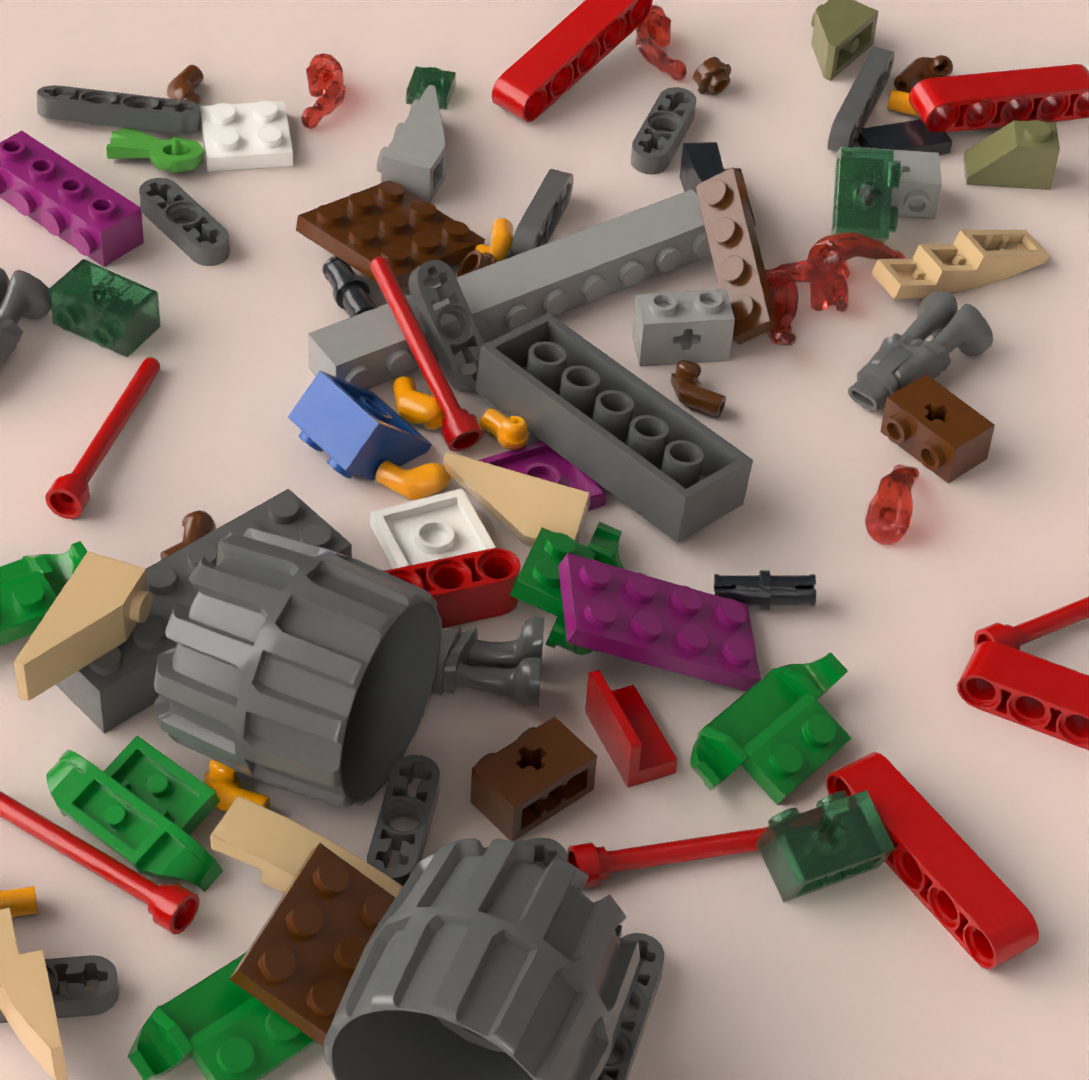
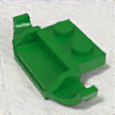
(540, 581)
(31, 587)
(774, 730)
(140, 810)
(218, 1028)

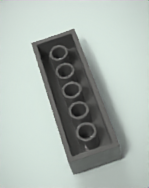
(614, 426)
(123, 678)

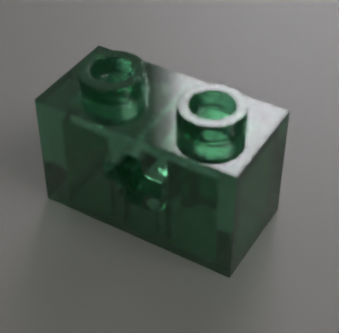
(852, 172)
(105, 307)
(824, 844)

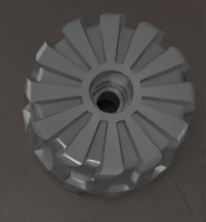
(299, 667)
(486, 974)

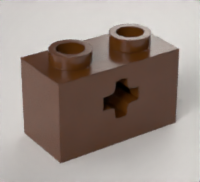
(937, 428)
(532, 778)

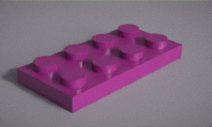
(657, 623)

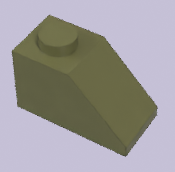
(841, 34)
(1015, 156)

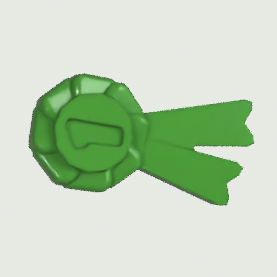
(170, 155)

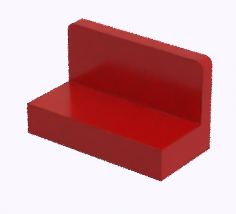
(628, 732)

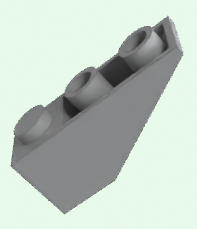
(417, 150)

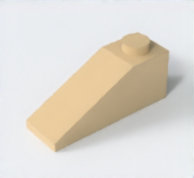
(521, 500)
(83, 623)

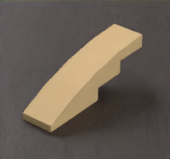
(968, 263)
(279, 845)
(28, 1000)

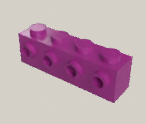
(68, 200)

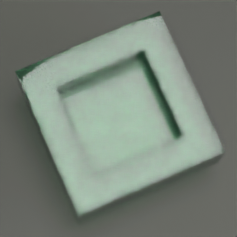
(423, 77)

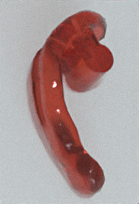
(658, 30)
(325, 80)
(841, 247)
(827, 282)
(785, 303)
(892, 506)

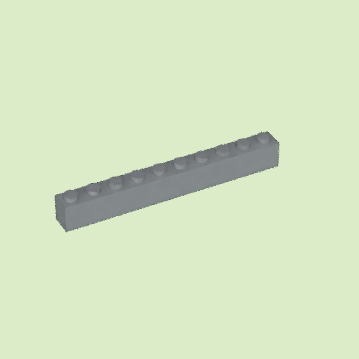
(523, 288)

